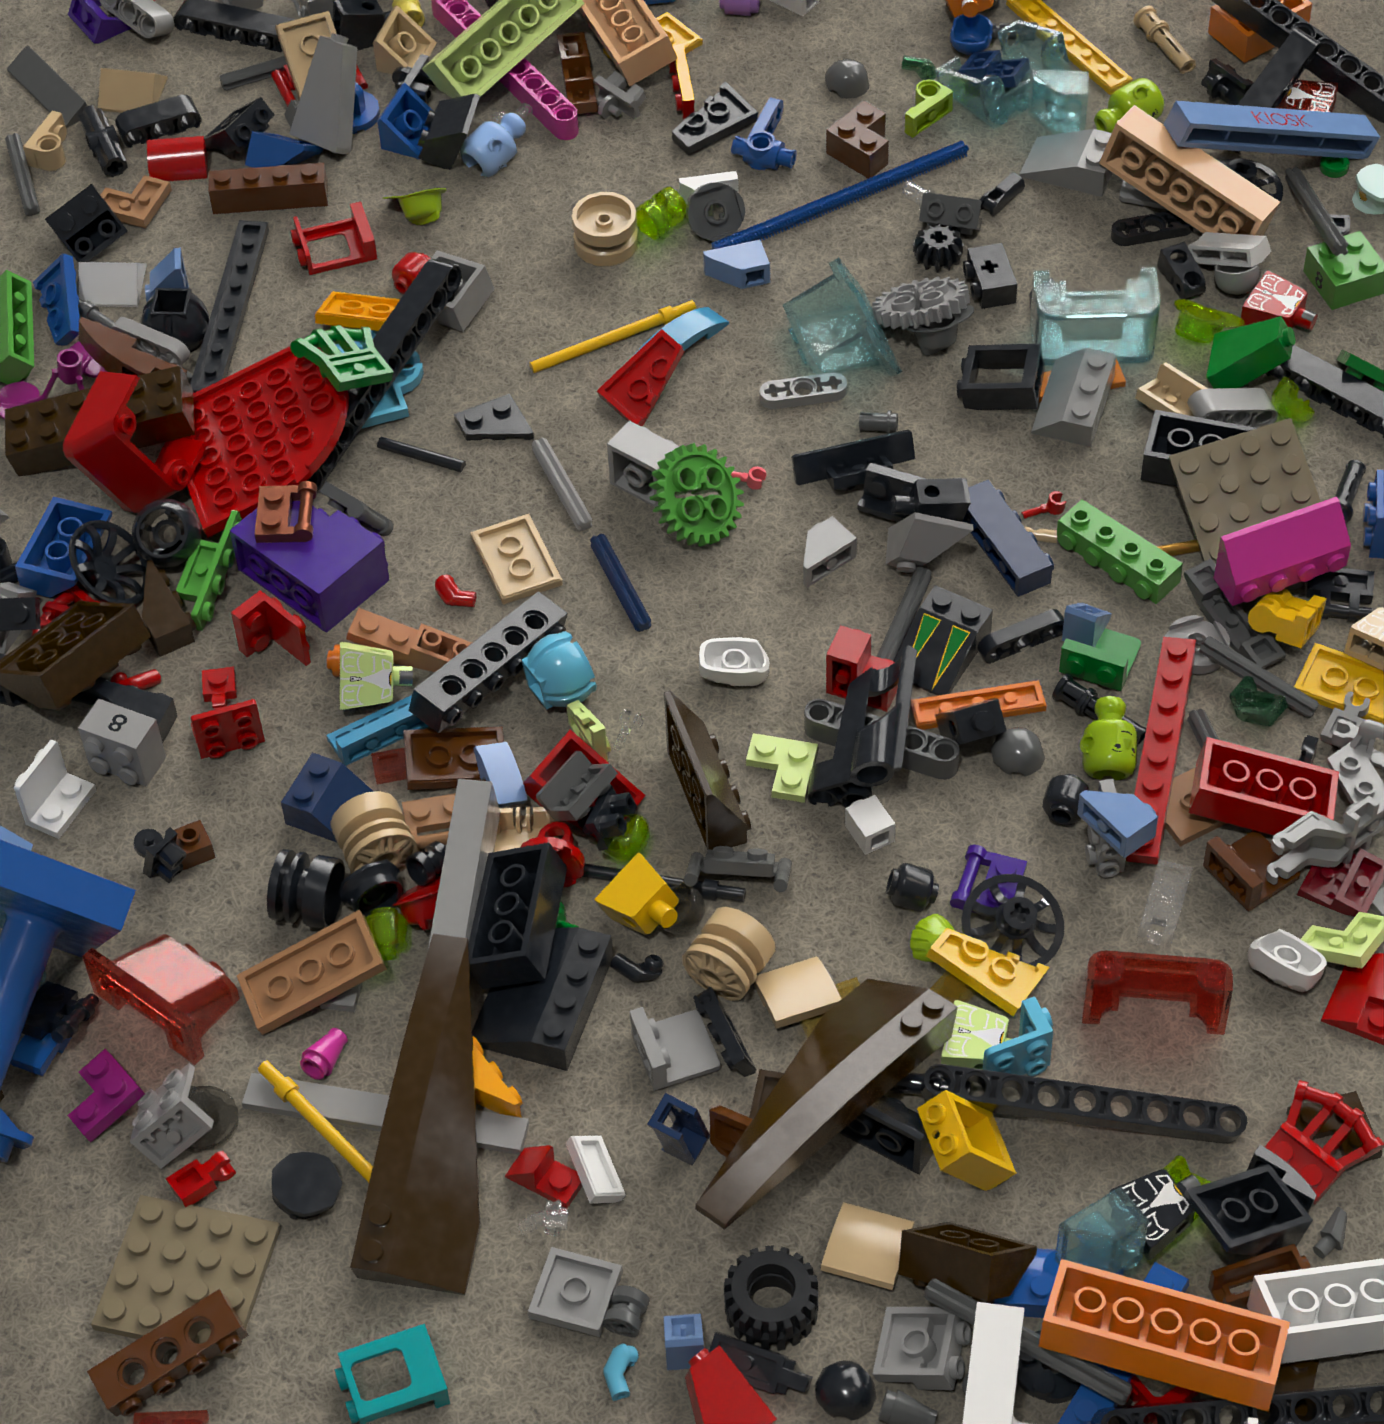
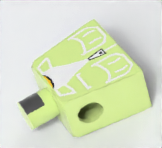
(369, 676)
(973, 1034)

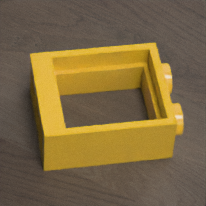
(968, 1141)

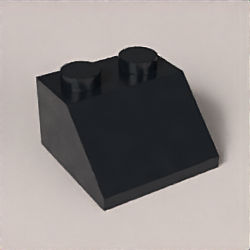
(447, 130)

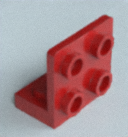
(266, 619)
(227, 729)

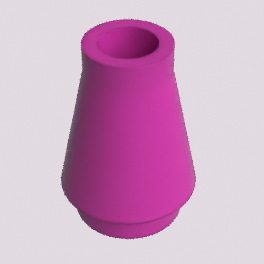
(322, 1055)

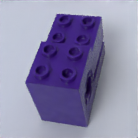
(320, 576)

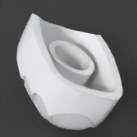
(733, 661)
(1287, 960)

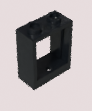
(1002, 395)

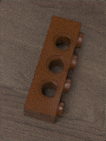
(113, 1374)

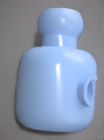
(493, 144)

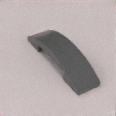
(1253, 645)

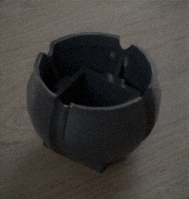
(177, 314)

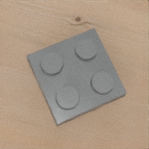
(574, 1291)

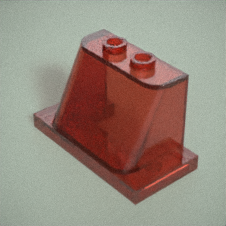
(168, 987)

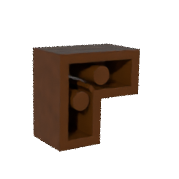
(859, 140)

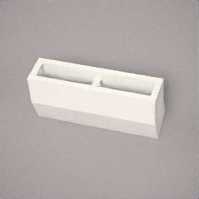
(1230, 249)

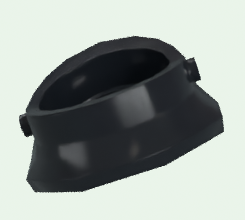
(371, 887)
(305, 1184)

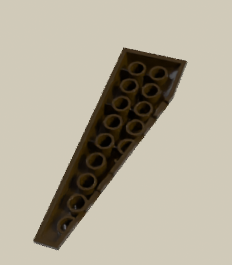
(838, 1073)
(424, 1179)

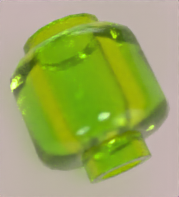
(388, 931)

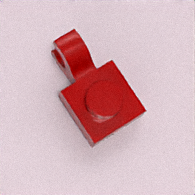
(219, 686)
(197, 1180)

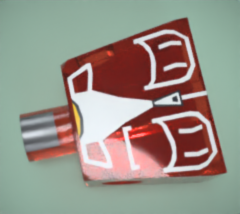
(1311, 96)

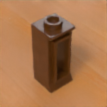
(1243, 1272)

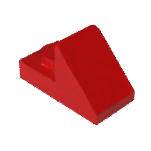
(544, 1175)

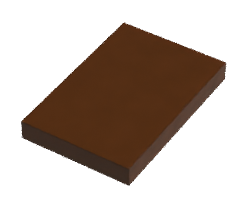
(444, 757)

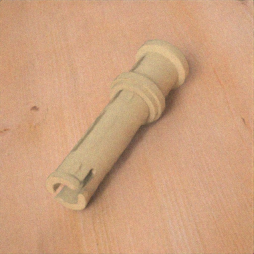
(1158, 32)

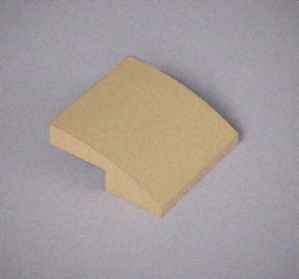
(797, 991)
(865, 1246)

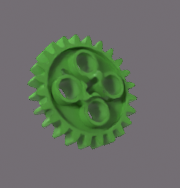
(694, 467)

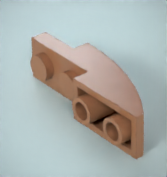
(420, 648)

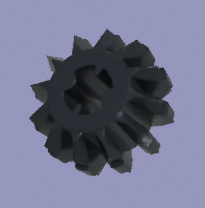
(938, 247)

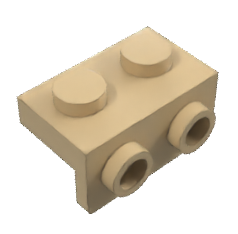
(1169, 391)

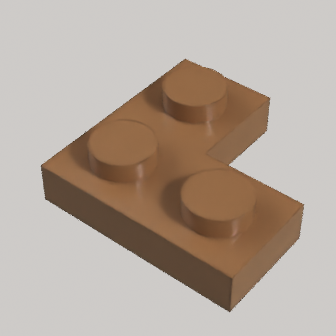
(140, 205)

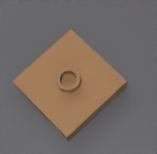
(1179, 823)

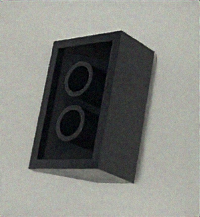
(893, 1133)

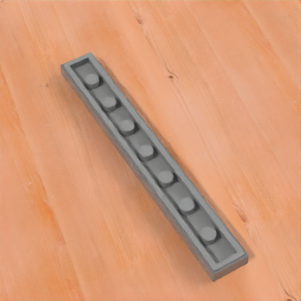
(368, 1110)

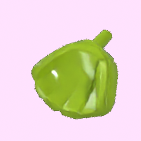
(926, 934)

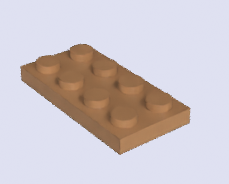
(311, 972)

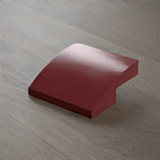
(1345, 887)

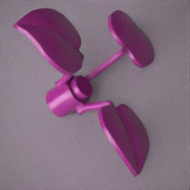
(70, 367)

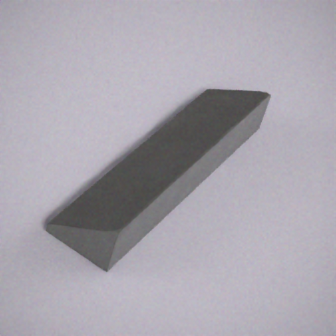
(47, 86)

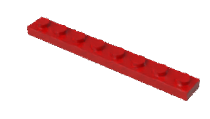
(1163, 737)

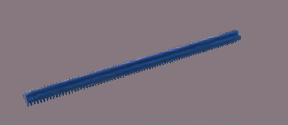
(845, 195)

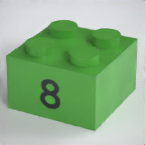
(1346, 277)

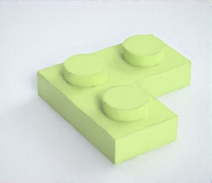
(790, 758)
(1353, 945)

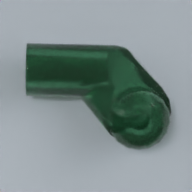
(922, 66)

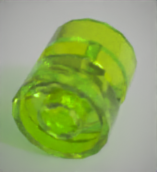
(661, 213)

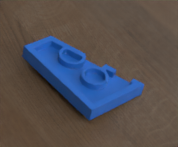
(60, 299)

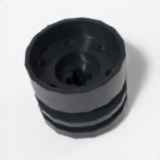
(305, 888)

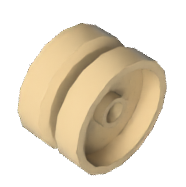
(605, 228)

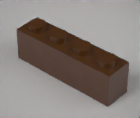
(268, 188)

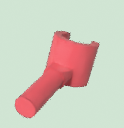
(751, 478)

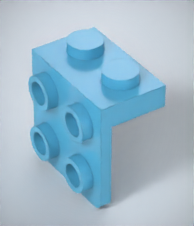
(1028, 1052)

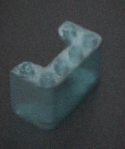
(1099, 320)

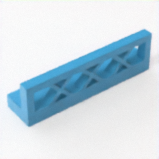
(374, 731)

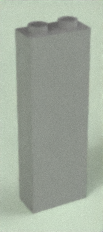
(468, 843)

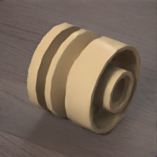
(372, 830)
(729, 953)

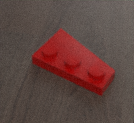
(642, 378)

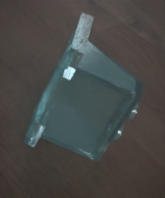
(838, 326)

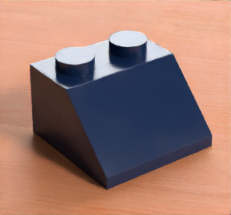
(318, 794)

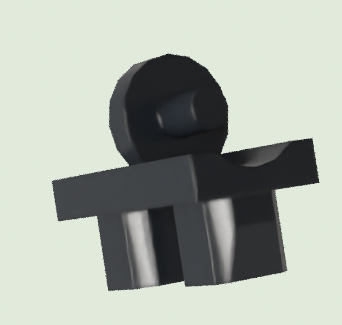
(415, 78)
(1225, 83)
(607, 817)
(160, 853)

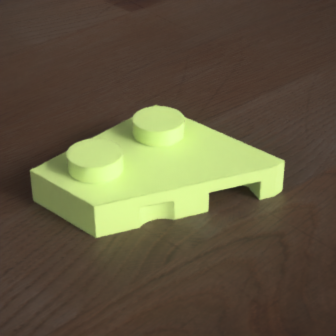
(588, 728)

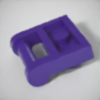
(997, 864)

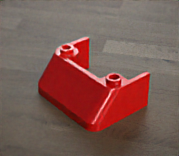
(103, 449)

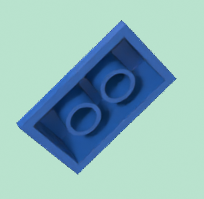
(46, 558)

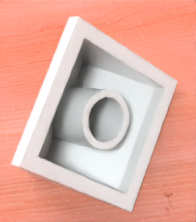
(111, 283)

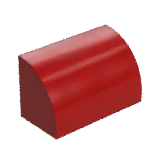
(177, 158)

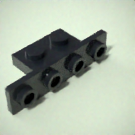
(847, 463)

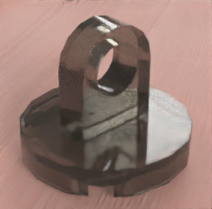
(222, 1110)

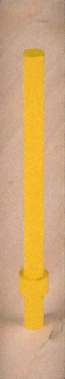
(663, 316)
(289, 1092)

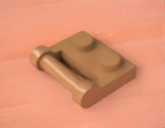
(429, 815)

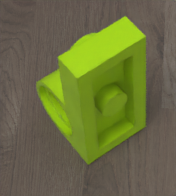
(931, 104)

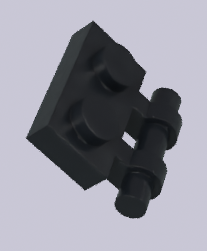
(1344, 585)
(58, 1012)

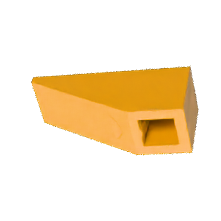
(489, 1087)

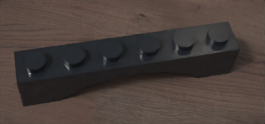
(130, 697)

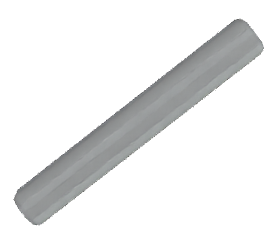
(562, 484)

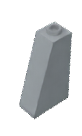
(328, 96)

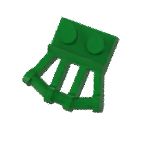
(349, 369)

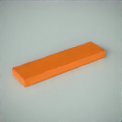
(1013, 700)

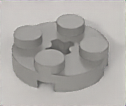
(1195, 628)

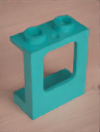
(422, 1366)

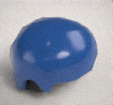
(971, 34)

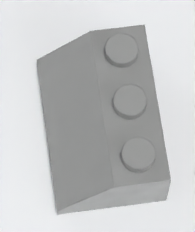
(1076, 396)

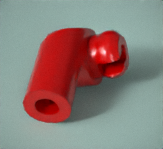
(142, 681)

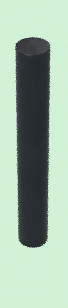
(421, 454)

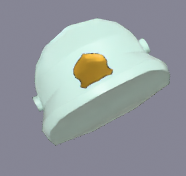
(1370, 190)

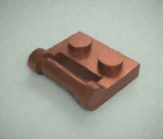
(275, 513)

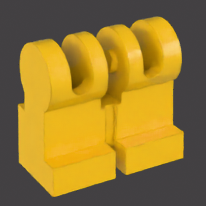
(1287, 616)

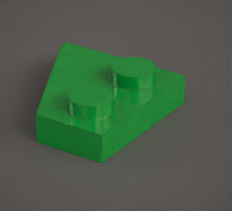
(1360, 367)

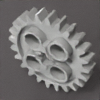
(921, 302)

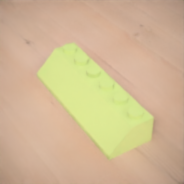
(496, 44)

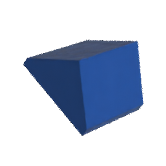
(403, 123)

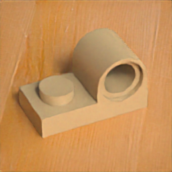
(45, 146)

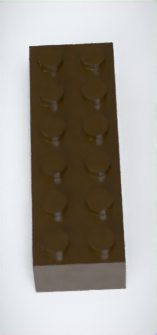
(38, 429)

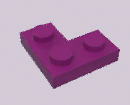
(111, 1097)

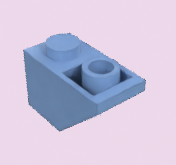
(739, 264)

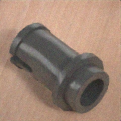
(878, 422)

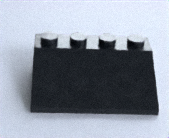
(547, 1016)

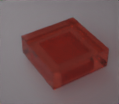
(389, 765)

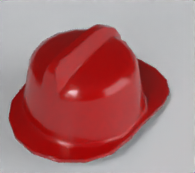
(419, 904)

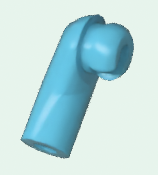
(615, 1368)

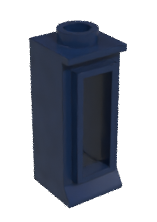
(686, 1135)

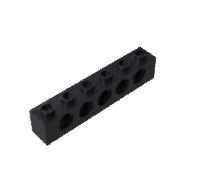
(485, 663)

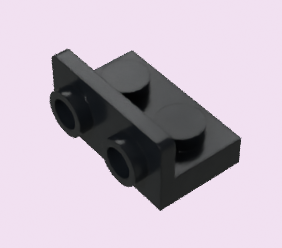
(879, 488)

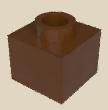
(196, 844)

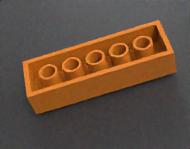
(1164, 1334)

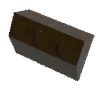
(964, 1259)

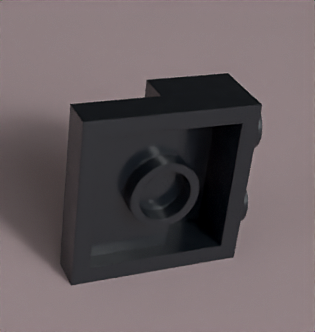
(237, 127)

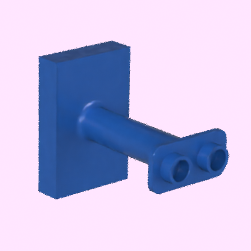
(40, 910)

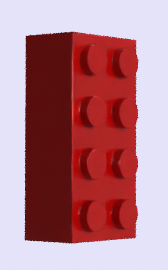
(1259, 787)

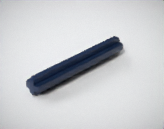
(620, 582)

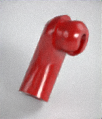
(451, 594)

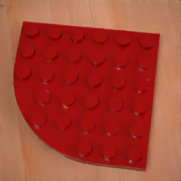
(261, 430)

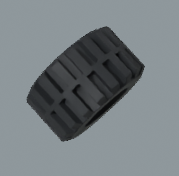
(778, 1324)

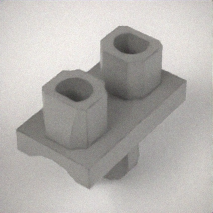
(615, 100)

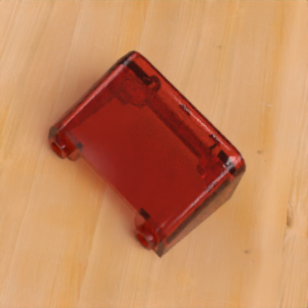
(1200, 981)

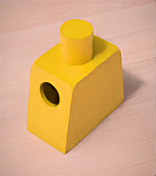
(639, 898)

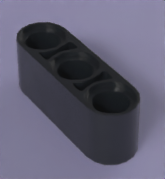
(157, 120)

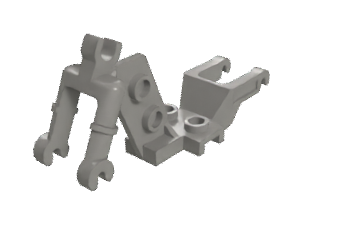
(1322, 841)

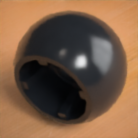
(187, 536)

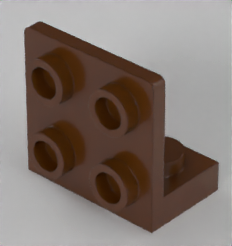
(1243, 868)

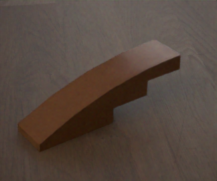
(577, 72)

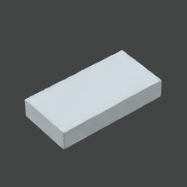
(595, 1169)

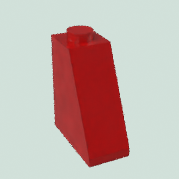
(722, 1393)

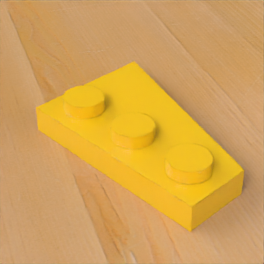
(990, 973)

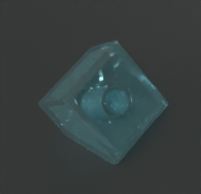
(1059, 99)
(1104, 1234)

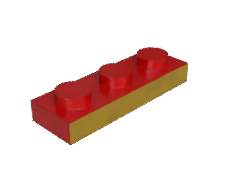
(681, 82)

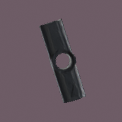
(103, 141)

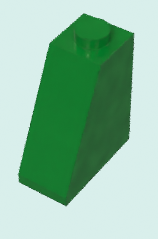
(1249, 352)

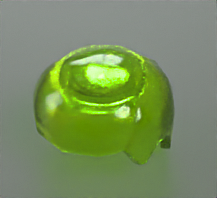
(1288, 405)
(634, 840)

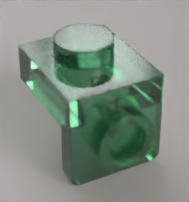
(1255, 705)

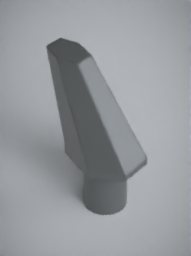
(1332, 1234)

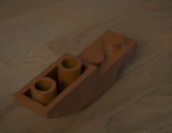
(117, 350)

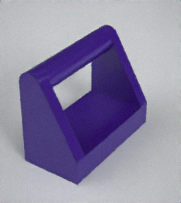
(94, 21)

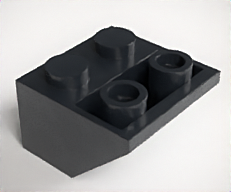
(86, 224)

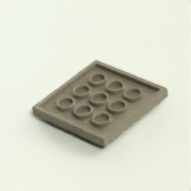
(1242, 482)
(177, 1259)

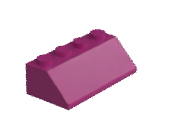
(1282, 552)

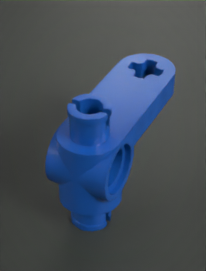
(761, 148)

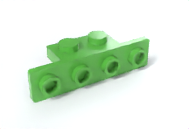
(206, 572)

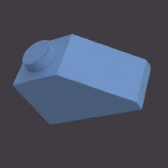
(168, 274)
(1118, 819)

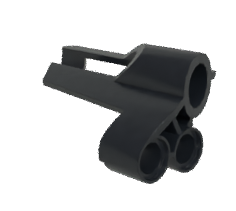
(872, 752)

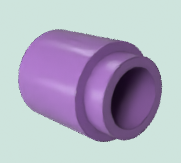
(740, 7)

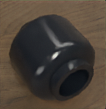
(1063, 798)
(912, 887)

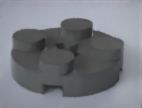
(700, 203)

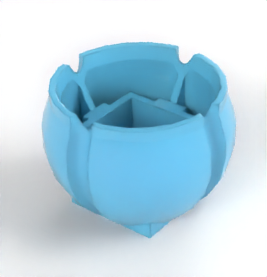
(558, 671)

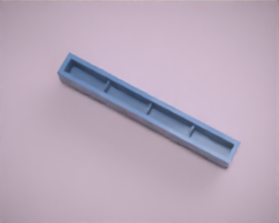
(1271, 130)

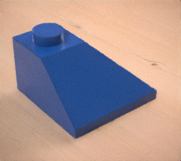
(276, 150)

